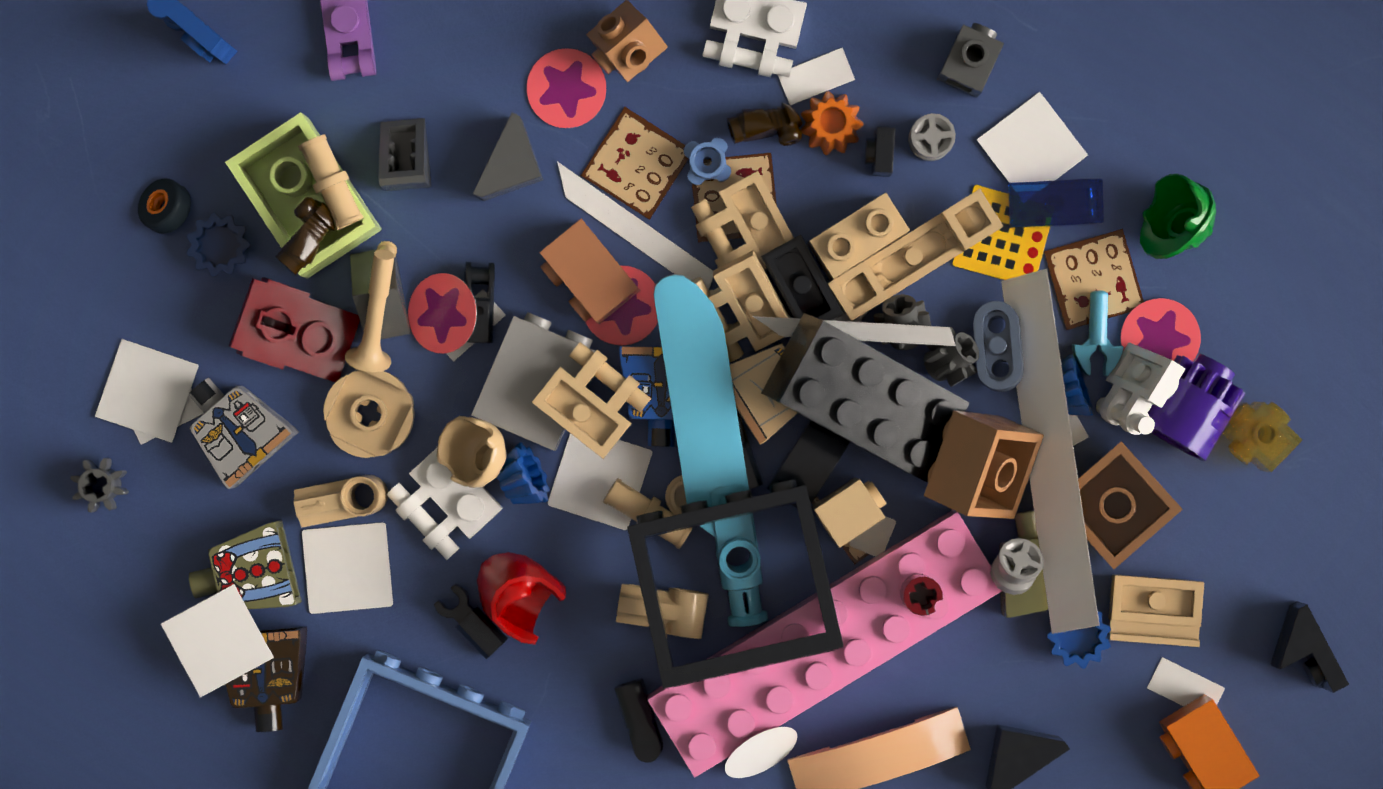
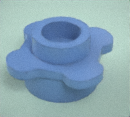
(716, 170)

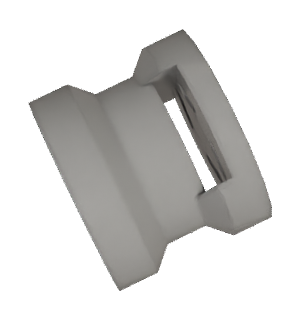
(935, 131)
(1027, 565)

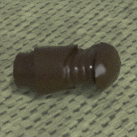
(760, 124)
(305, 243)

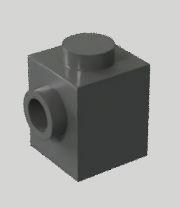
(971, 59)

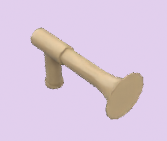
(368, 355)

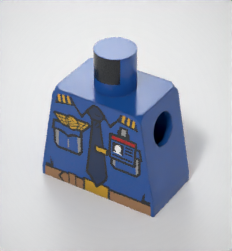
(648, 368)

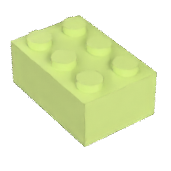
(280, 179)

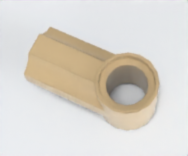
(337, 500)
(681, 610)

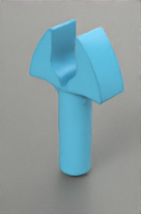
(1097, 337)

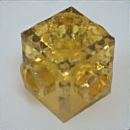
(1275, 437)

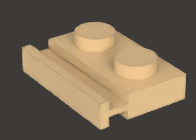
(1155, 610)

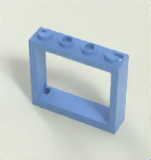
(430, 685)

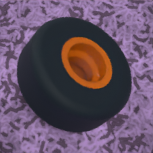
(173, 212)

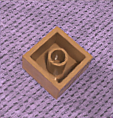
(983, 465)
(1122, 505)

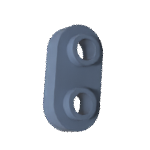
(998, 346)

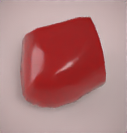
(515, 591)

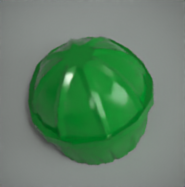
(1178, 217)

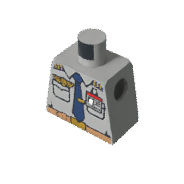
(237, 431)

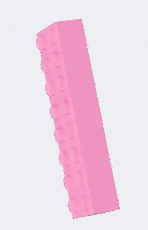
(723, 712)

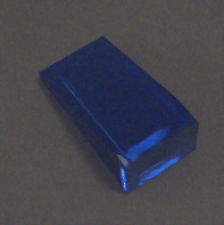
(1056, 203)

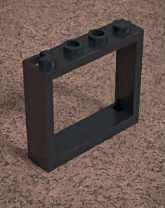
(698, 514)

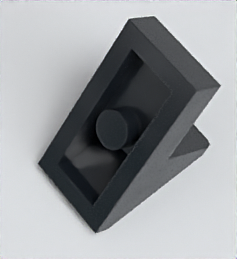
(1303, 638)

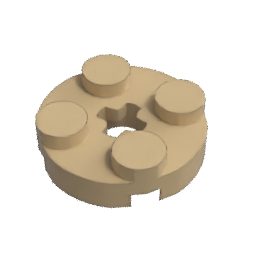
(344, 421)

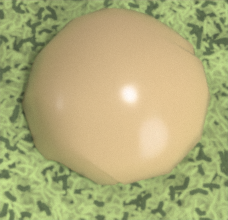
(471, 451)

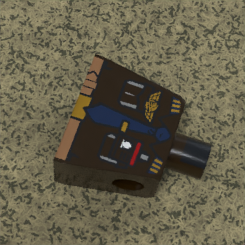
(274, 681)

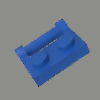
(197, 33)

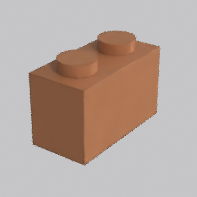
(588, 272)

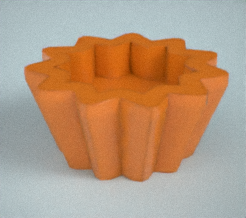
(831, 123)

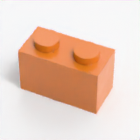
(1206, 747)

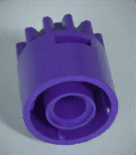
(1198, 408)

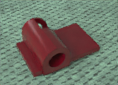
(292, 330)

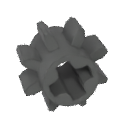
(906, 311)
(952, 362)
(89, 479)

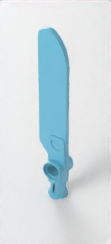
(708, 431)

